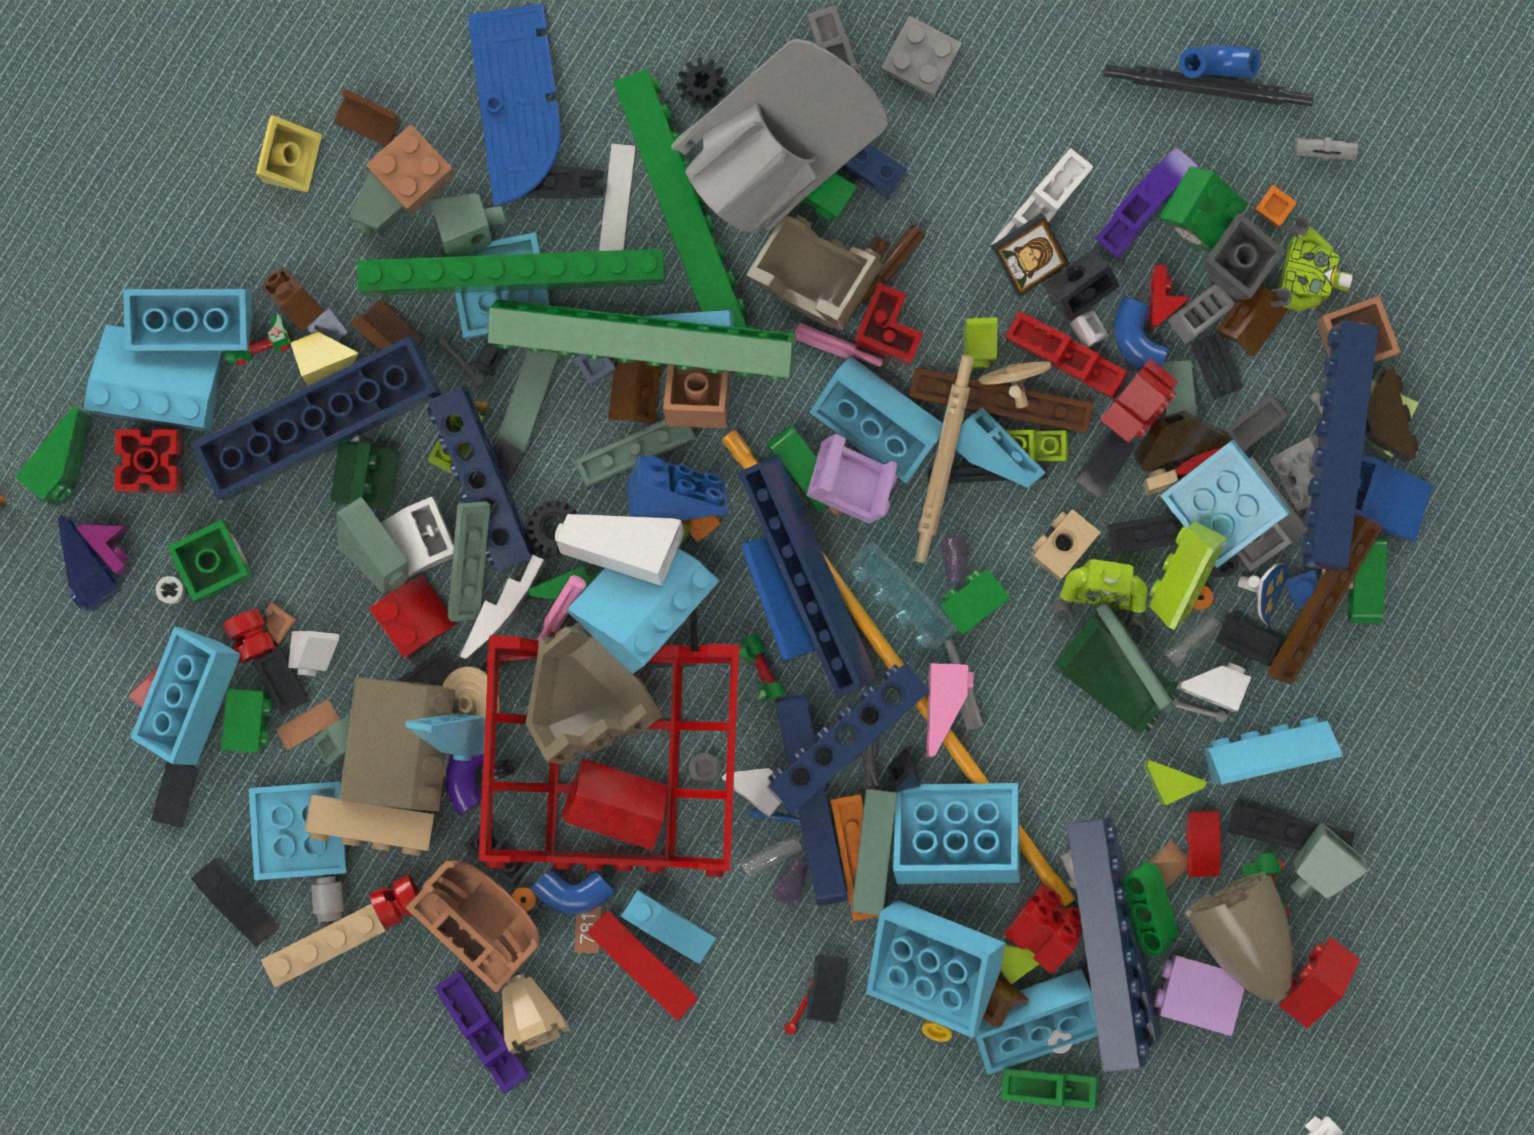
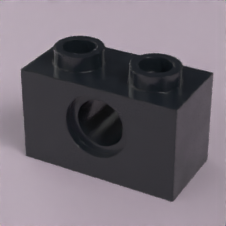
(1081, 285)

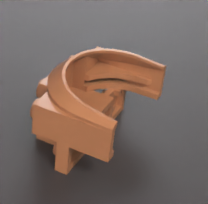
(476, 921)

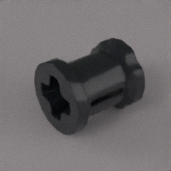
(489, 358)

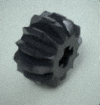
(714, 83)

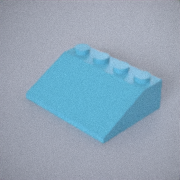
(153, 385)
(638, 616)
(957, 834)
(934, 967)

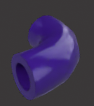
(462, 783)

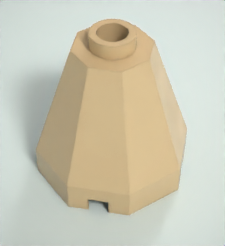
(529, 1015)

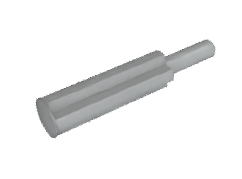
(969, 708)

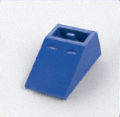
(674, 491)
(1391, 498)

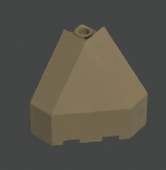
(583, 697)

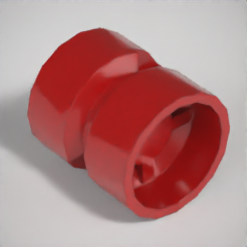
(248, 635)
(392, 902)

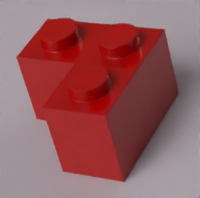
(882, 333)
(1320, 982)

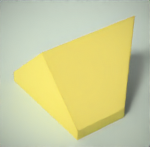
(321, 356)

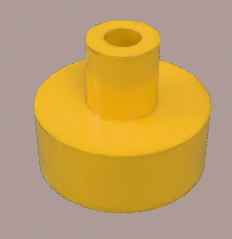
(936, 1031)

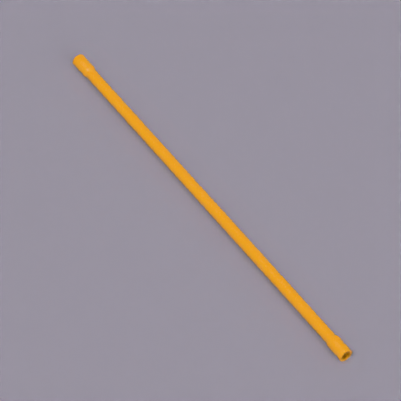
(744, 456)

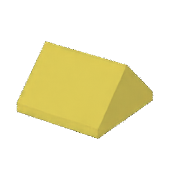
(288, 155)

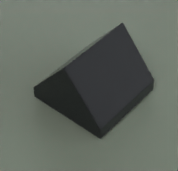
(903, 772)

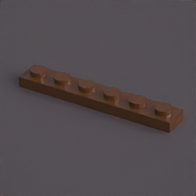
(996, 400)
(1322, 605)

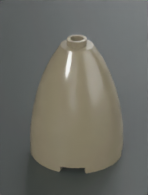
(1248, 935)

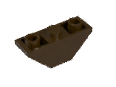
(1389, 418)
(1177, 439)

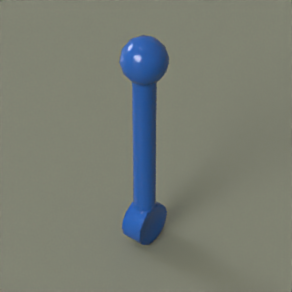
(757, 814)

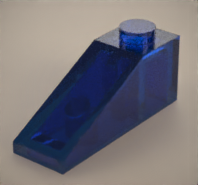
(85, 571)

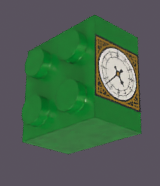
(1202, 208)
(210, 561)

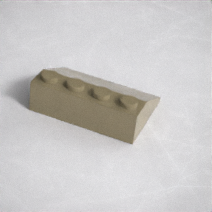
(384, 758)

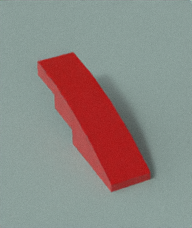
(1066, 355)
(642, 965)

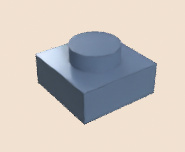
(329, 324)
(594, 368)

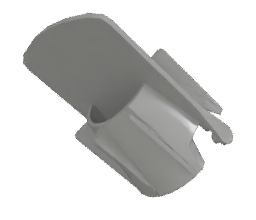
(781, 135)

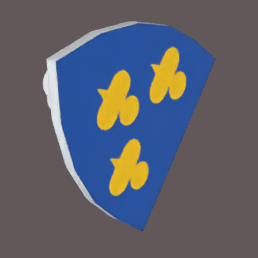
(1268, 589)

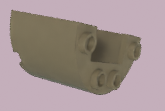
(813, 273)

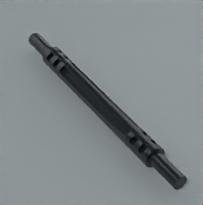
(1208, 85)

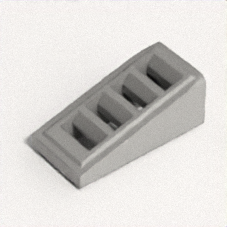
(1188, 326)

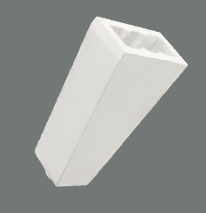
(623, 544)

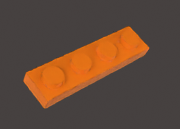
(848, 820)

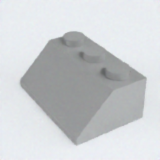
(1276, 537)

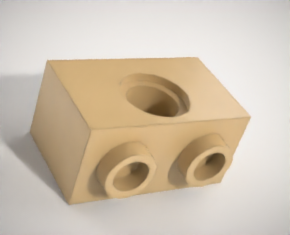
(1081, 536)

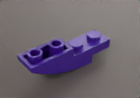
(1144, 203)

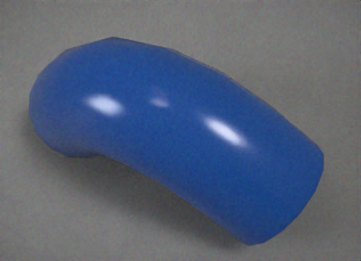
(1220, 61)
(1131, 336)
(573, 897)

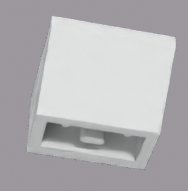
(421, 535)

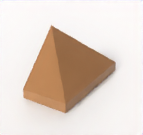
(1170, 862)

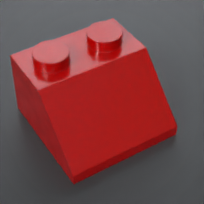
(413, 616)

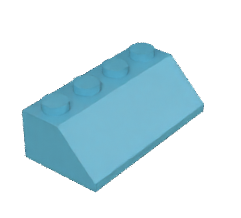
(187, 319)
(877, 418)
(185, 697)
(1271, 752)
(1054, 1004)

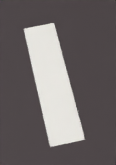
(617, 197)

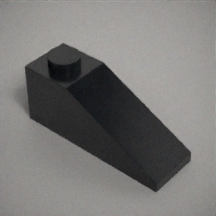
(235, 901)

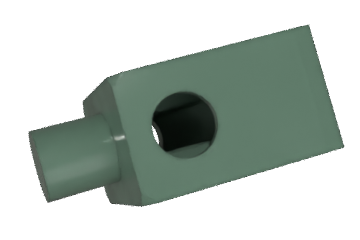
(465, 223)
(1326, 864)

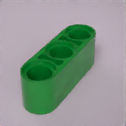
(797, 460)
(1368, 590)
(1150, 909)

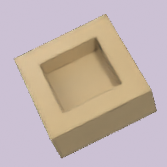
(1159, 481)

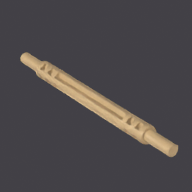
(944, 458)

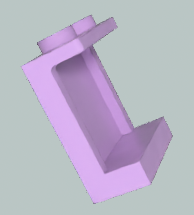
(851, 481)
(1199, 995)

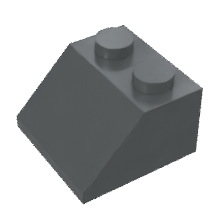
(1242, 258)

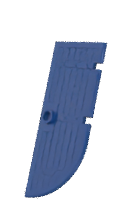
(512, 86)

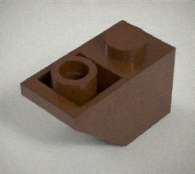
(292, 298)

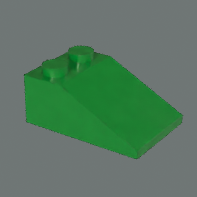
(58, 460)

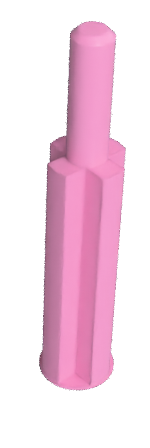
(833, 344)
(558, 611)

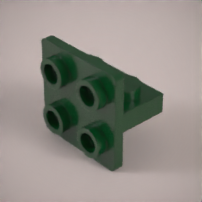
(365, 473)

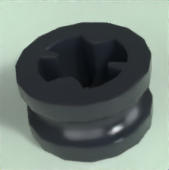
(501, 770)

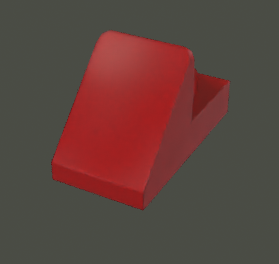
(1161, 305)

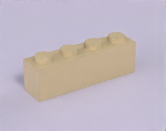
(368, 823)
(323, 945)

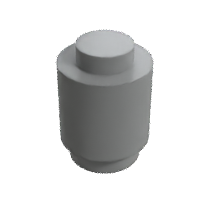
(327, 898)

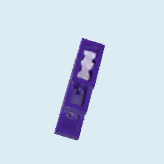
(481, 1031)

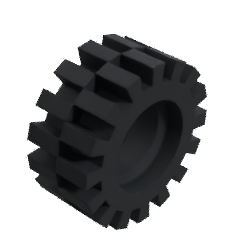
(538, 519)

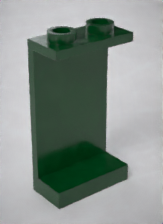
(1104, 672)

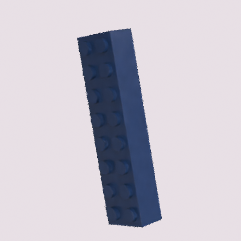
(317, 418)

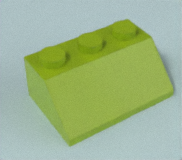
(1186, 573)

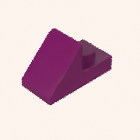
(101, 539)

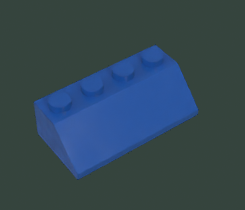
(777, 601)

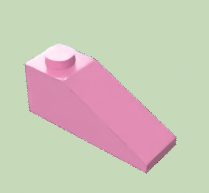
(946, 696)

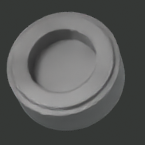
(704, 768)

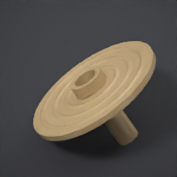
(1015, 374)
(470, 691)

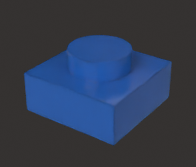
(1302, 587)

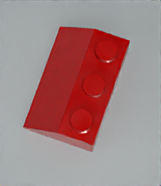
(616, 804)

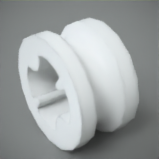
(170, 599)

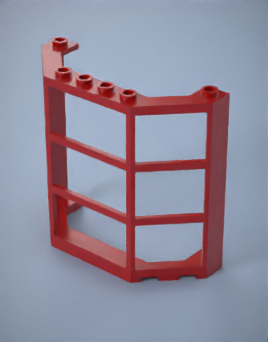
(593, 860)

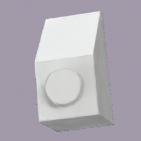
(311, 651)
(1219, 686)
(752, 787)

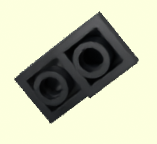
(1105, 463)
(514, 870)
(828, 989)

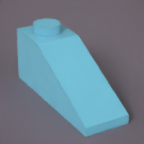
(992, 448)
(452, 734)
(668, 926)

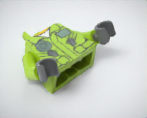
(1308, 270)
(1104, 583)

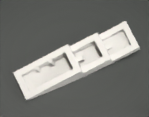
(1051, 192)
(495, 617)

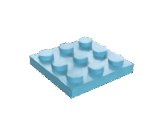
(475, 306)
(1227, 498)
(279, 837)

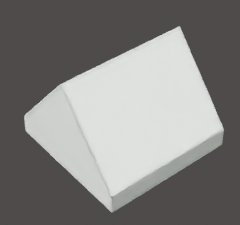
(1089, 329)

